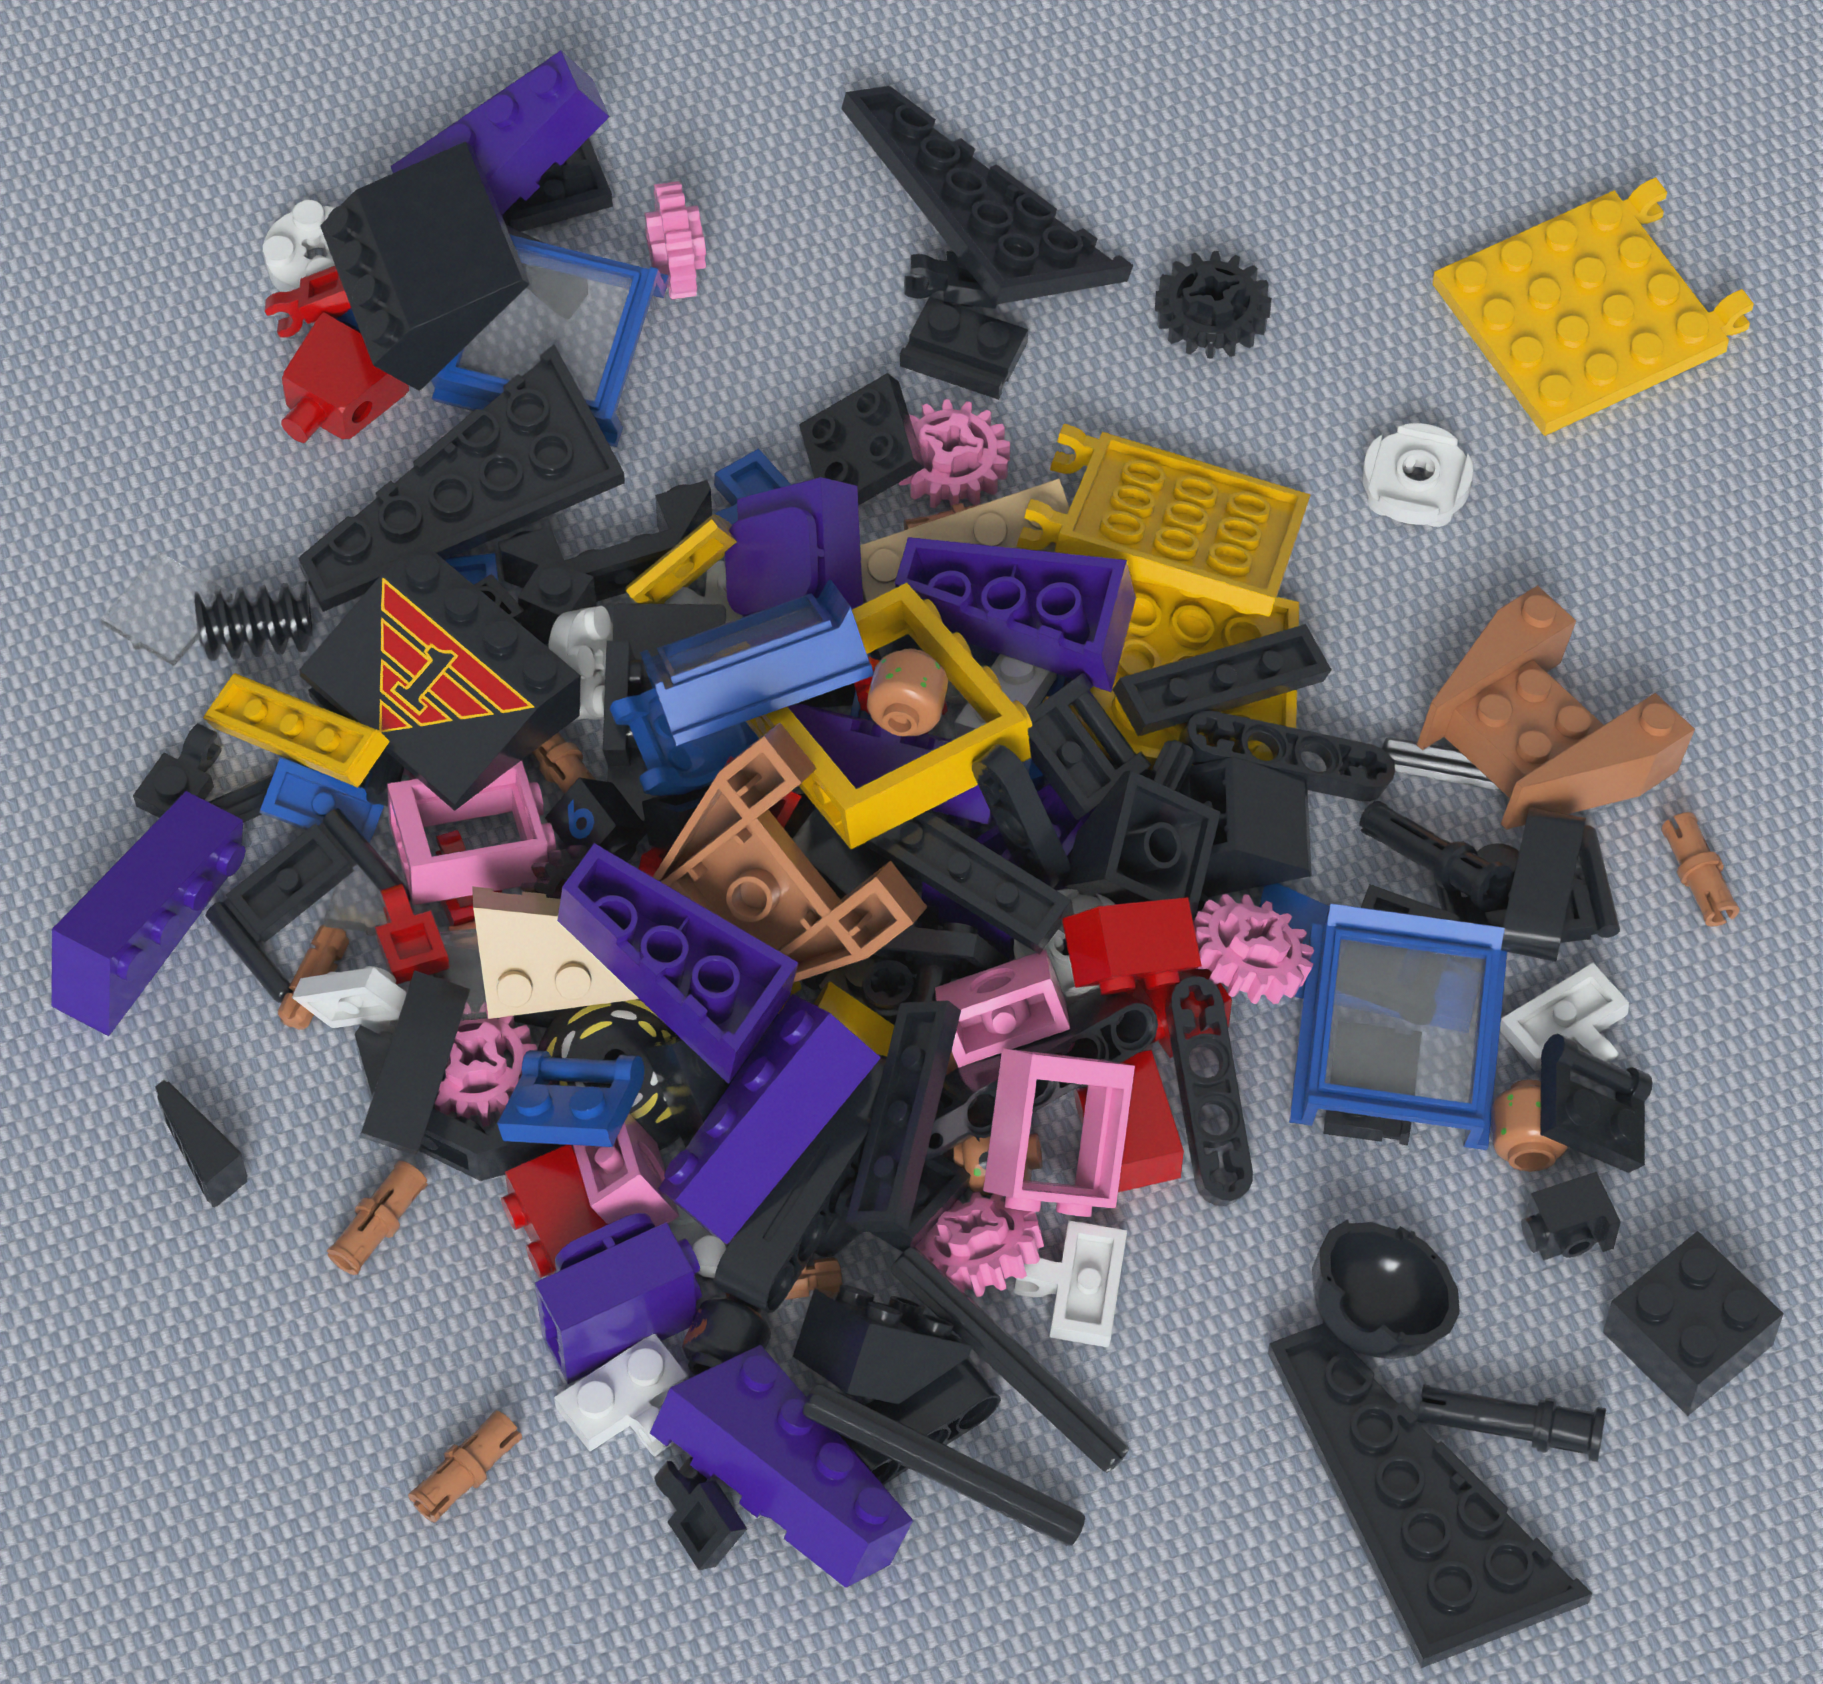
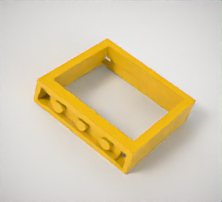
(934, 777)

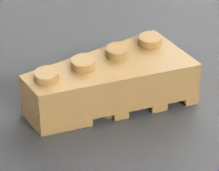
(988, 524)
(534, 960)

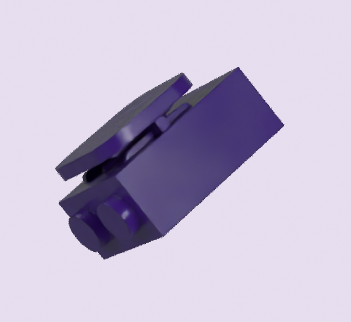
(793, 544)
(616, 1292)

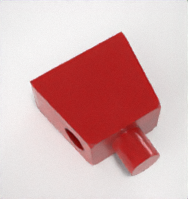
(335, 384)

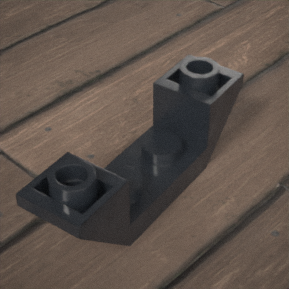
(614, 567)
(450, 1140)

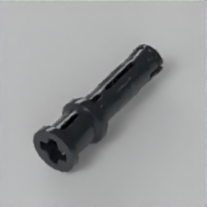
(1453, 864)
(1542, 1424)

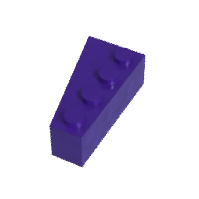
(524, 128)
(1028, 603)
(868, 752)
(141, 911)
(678, 958)
(767, 1117)
(751, 1433)

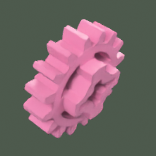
(675, 239)
(958, 454)
(1252, 949)
(477, 1070)
(983, 1243)

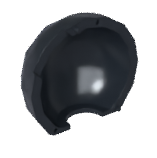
(1383, 1290)

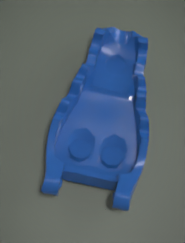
(673, 767)

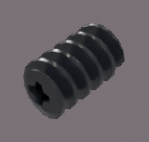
(254, 622)

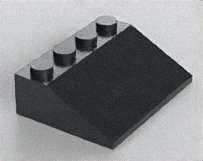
(424, 262)

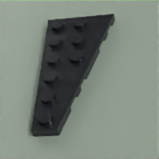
(984, 214)
(484, 478)
(1426, 1522)

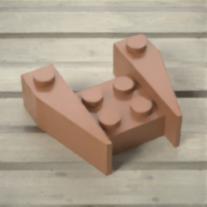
(1534, 733)
(757, 878)

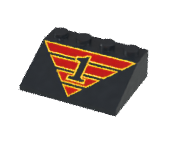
(444, 677)

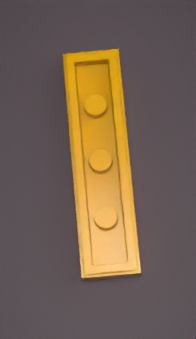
(296, 729)

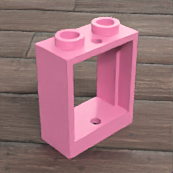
(454, 874)
(1101, 1134)

